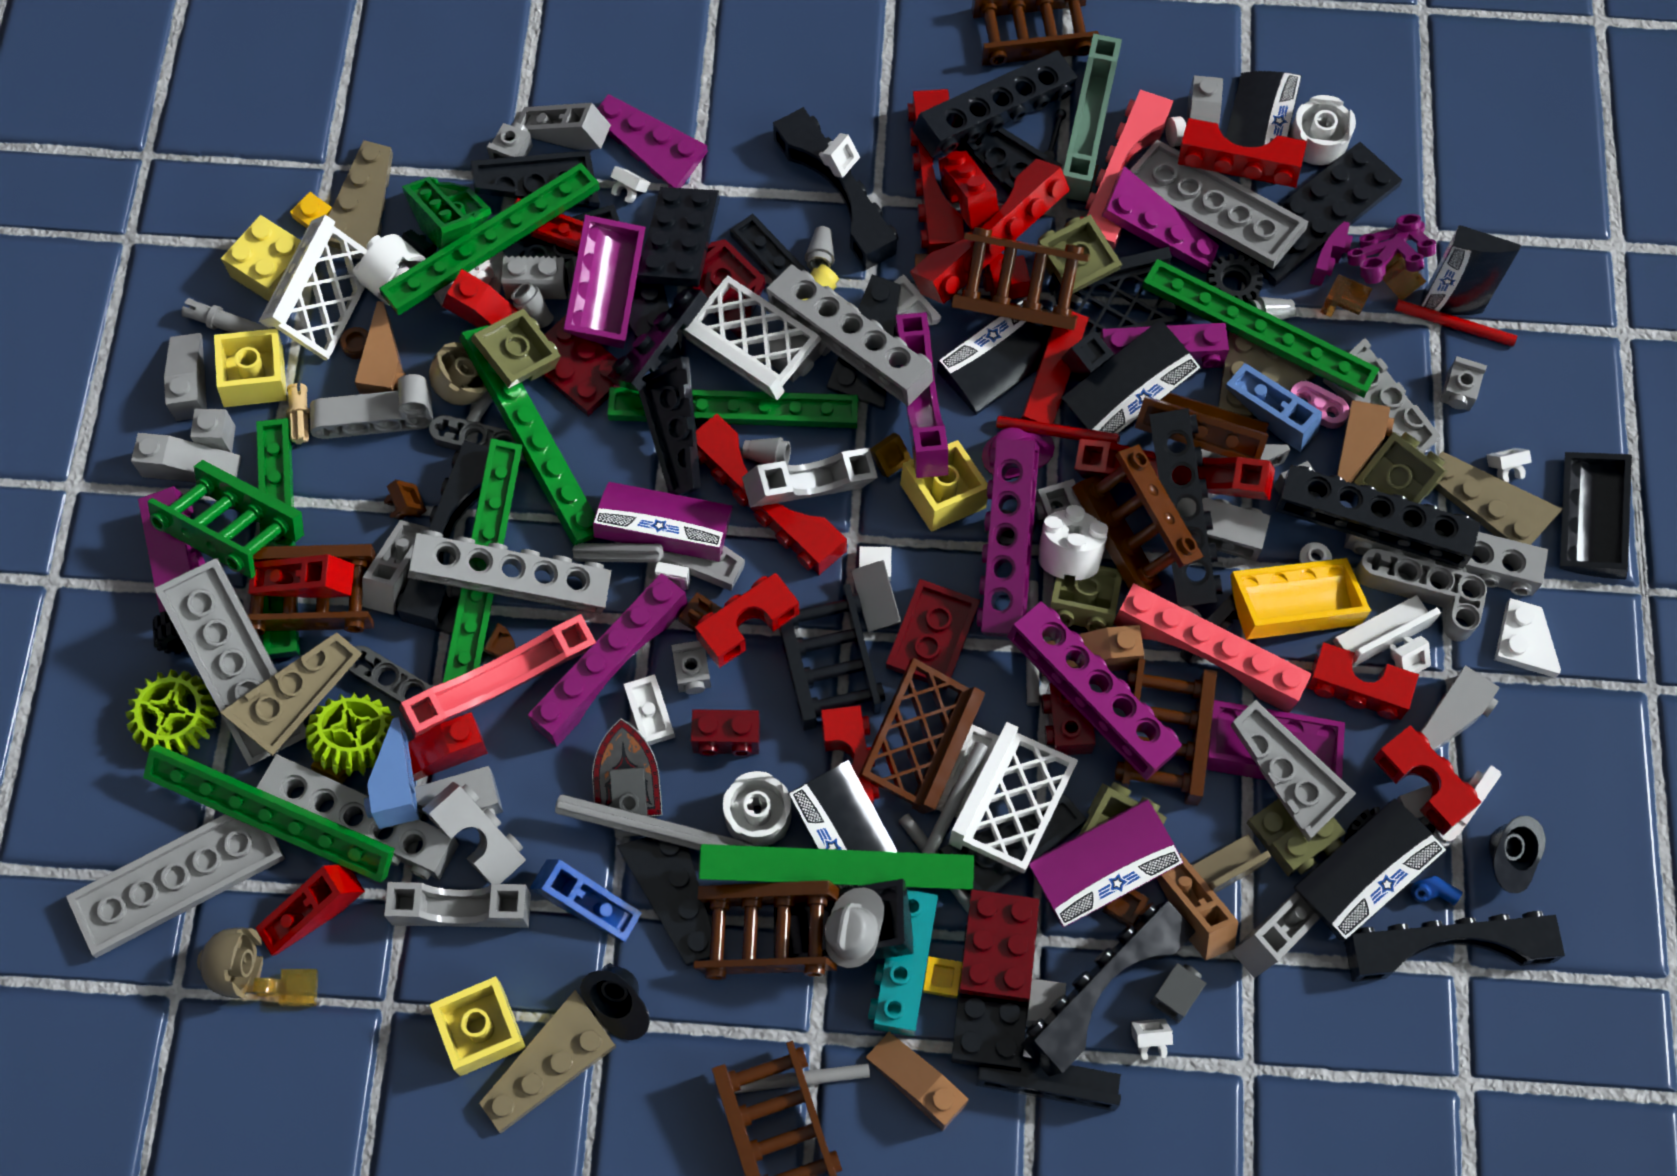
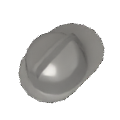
(854, 927)

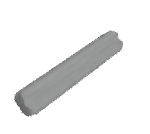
(617, 552)

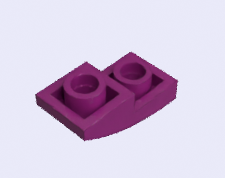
(1335, 246)

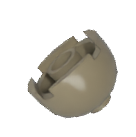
(455, 376)
(231, 962)

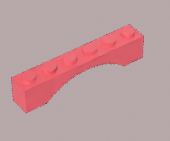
(1143, 127)
(1259, 670)
(498, 676)

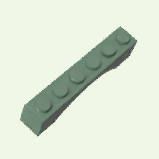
(1090, 116)

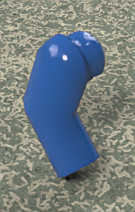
(1435, 887)

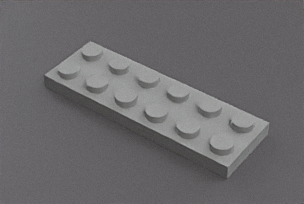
(1221, 205)
(221, 643)
(171, 881)

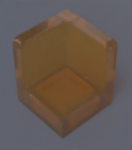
(1400, 280)
(1347, 295)

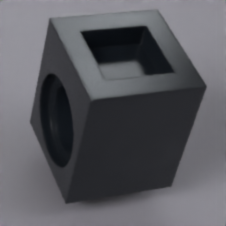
(1087, 355)

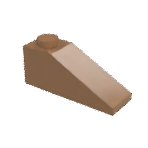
(380, 360)
(1363, 437)
(1115, 645)
(1201, 909)
(918, 1080)

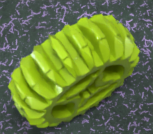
(176, 690)
(335, 746)

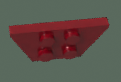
(725, 260)

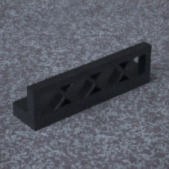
(1074, 1085)

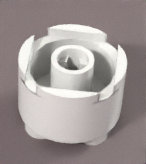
(1325, 127)
(384, 261)
(1072, 543)
(761, 790)

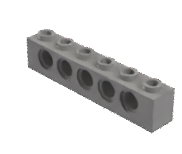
(878, 365)
(1493, 551)
(492, 580)
(437, 848)

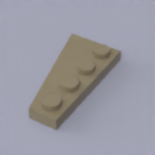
(362, 195)
(1495, 503)
(285, 700)
(554, 1058)

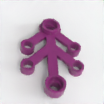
(1406, 228)

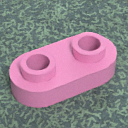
(1325, 402)

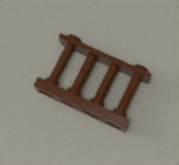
(1026, 48)
(1031, 308)
(1218, 428)
(1121, 542)
(351, 621)
(1197, 720)
(751, 898)
(741, 1116)

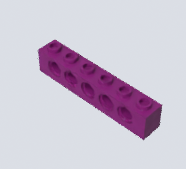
(1008, 455)
(1096, 707)

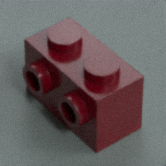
(1067, 728)
(725, 732)

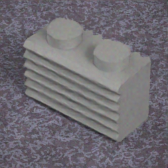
(545, 273)

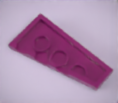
(659, 146)
(1152, 218)

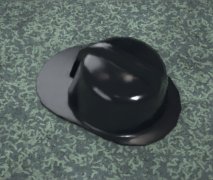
(1516, 852)
(616, 1001)

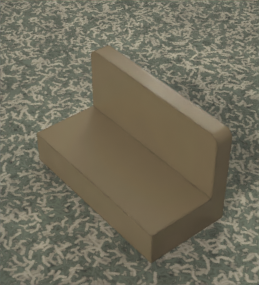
(1231, 863)

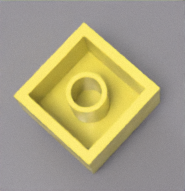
(261, 256)
(250, 367)
(947, 497)
(477, 1026)

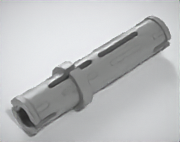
(215, 318)

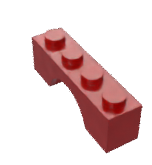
(1208, 149)

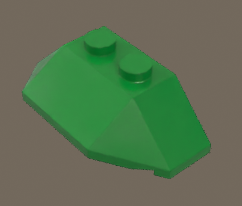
(445, 209)

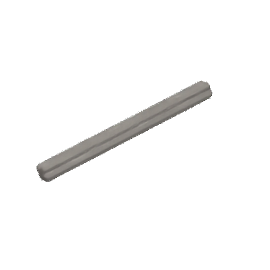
(640, 824)

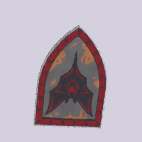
(620, 749)

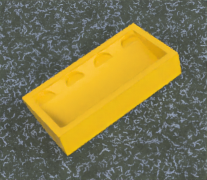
(1298, 598)

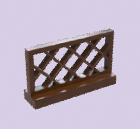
(943, 754)

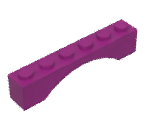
(923, 414)
(572, 696)

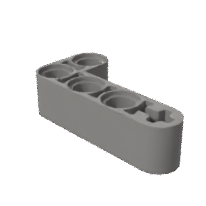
(374, 412)
(1420, 575)

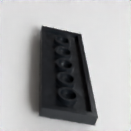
(1335, 195)

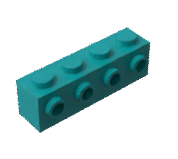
(903, 976)

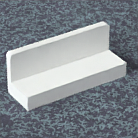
(1387, 629)

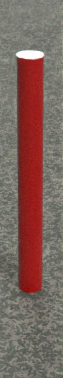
(1455, 323)
(1056, 430)

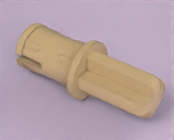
(298, 413)

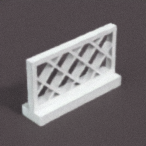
(295, 280)
(739, 360)
(984, 793)

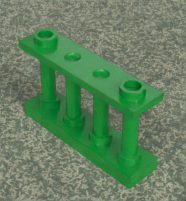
(230, 494)

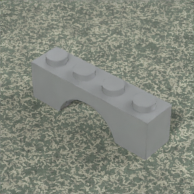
(785, 482)
(433, 906)

